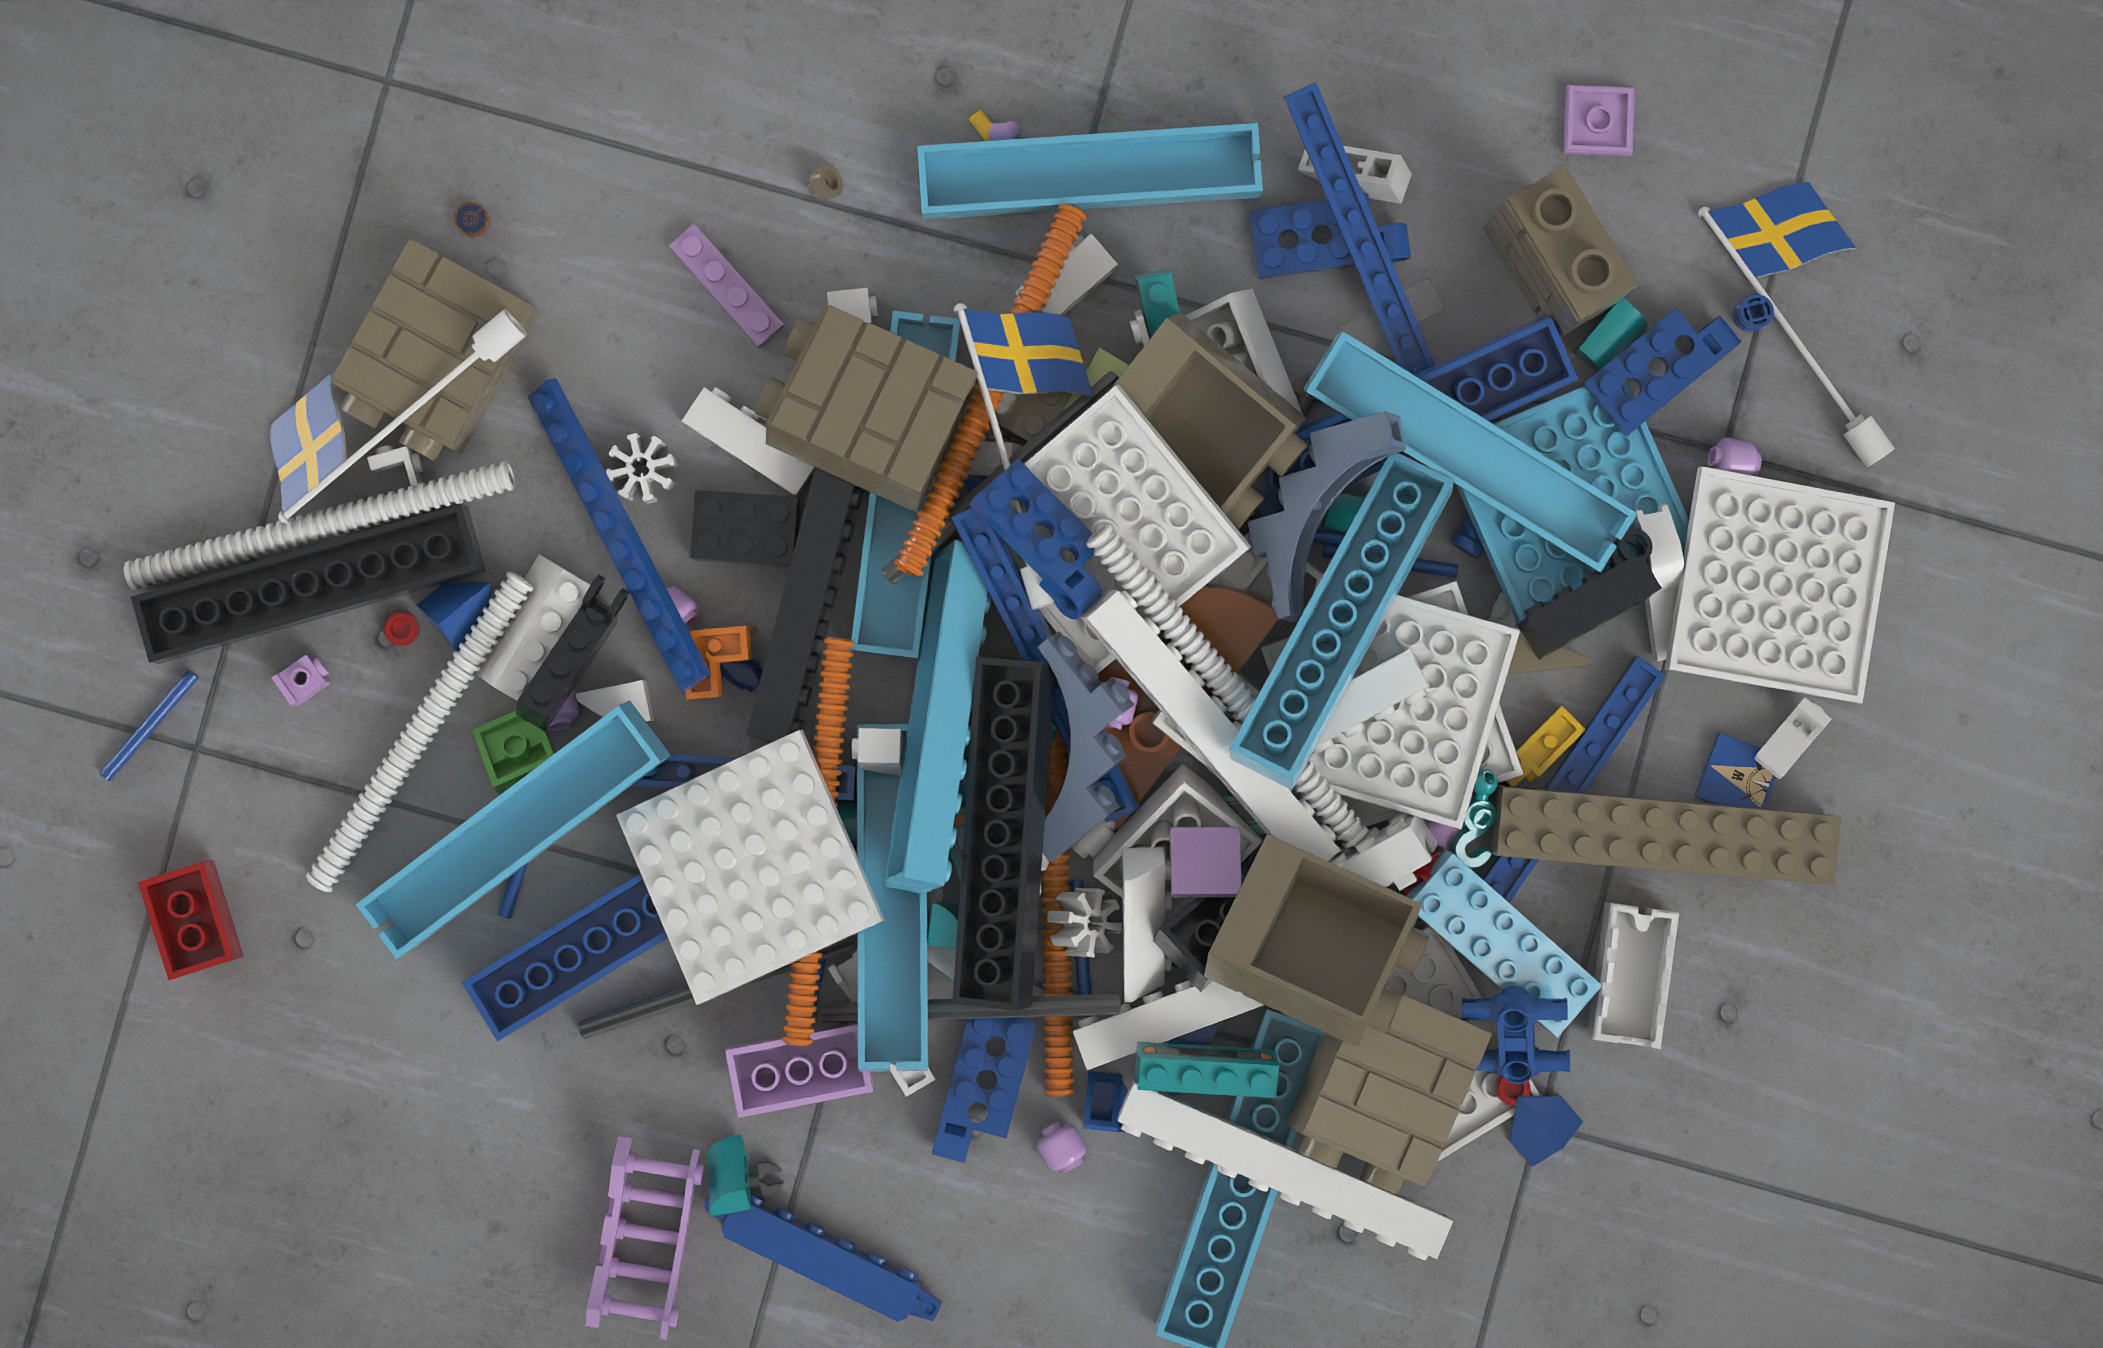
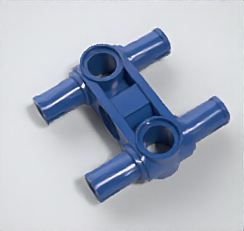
(1515, 1015)

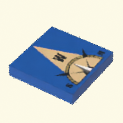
(1734, 775)

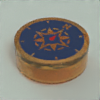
(471, 219)

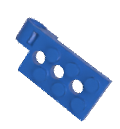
(1308, 255)
(1632, 363)
(1065, 582)
(955, 1126)

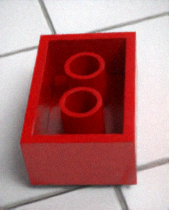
(190, 919)

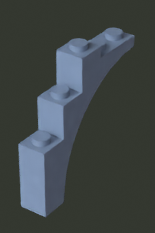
(1306, 496)
(1093, 750)

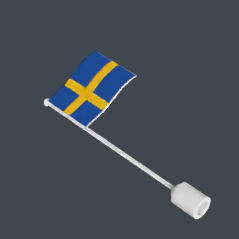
(1779, 235)
(1023, 357)
(311, 438)

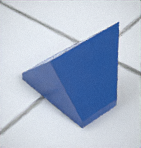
(455, 609)
(1103, 1101)
(1542, 1126)

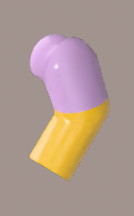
(993, 131)

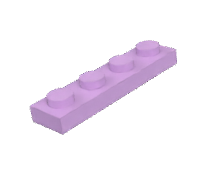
(726, 285)

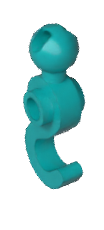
(1478, 820)

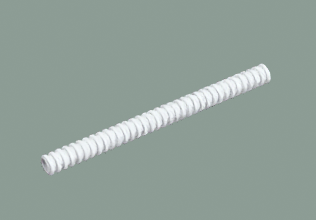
(419, 732)

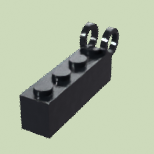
(1595, 601)
(570, 657)

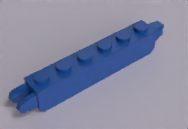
(829, 1261)

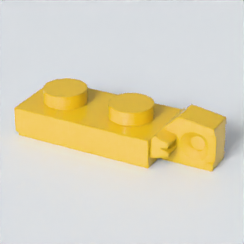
(1546, 744)

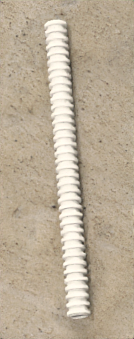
(318, 525)
(1215, 672)

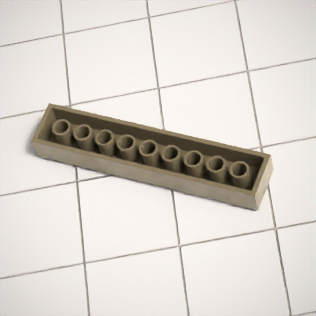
(1665, 834)

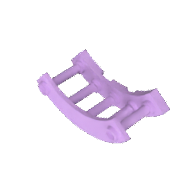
(616, 1228)

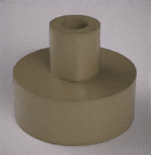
(825, 182)

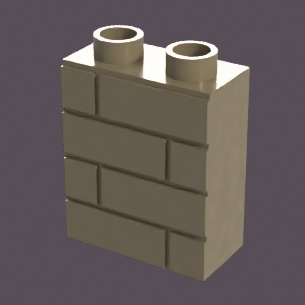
(1559, 252)
(416, 338)
(866, 405)
(1213, 414)
(1316, 942)
(1390, 1095)

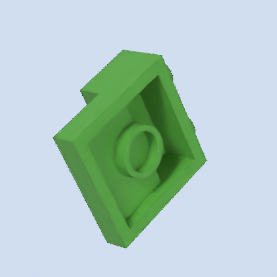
(512, 749)

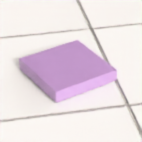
(1599, 120)
(1205, 861)

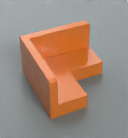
(716, 647)

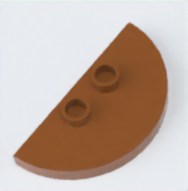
(1235, 627)

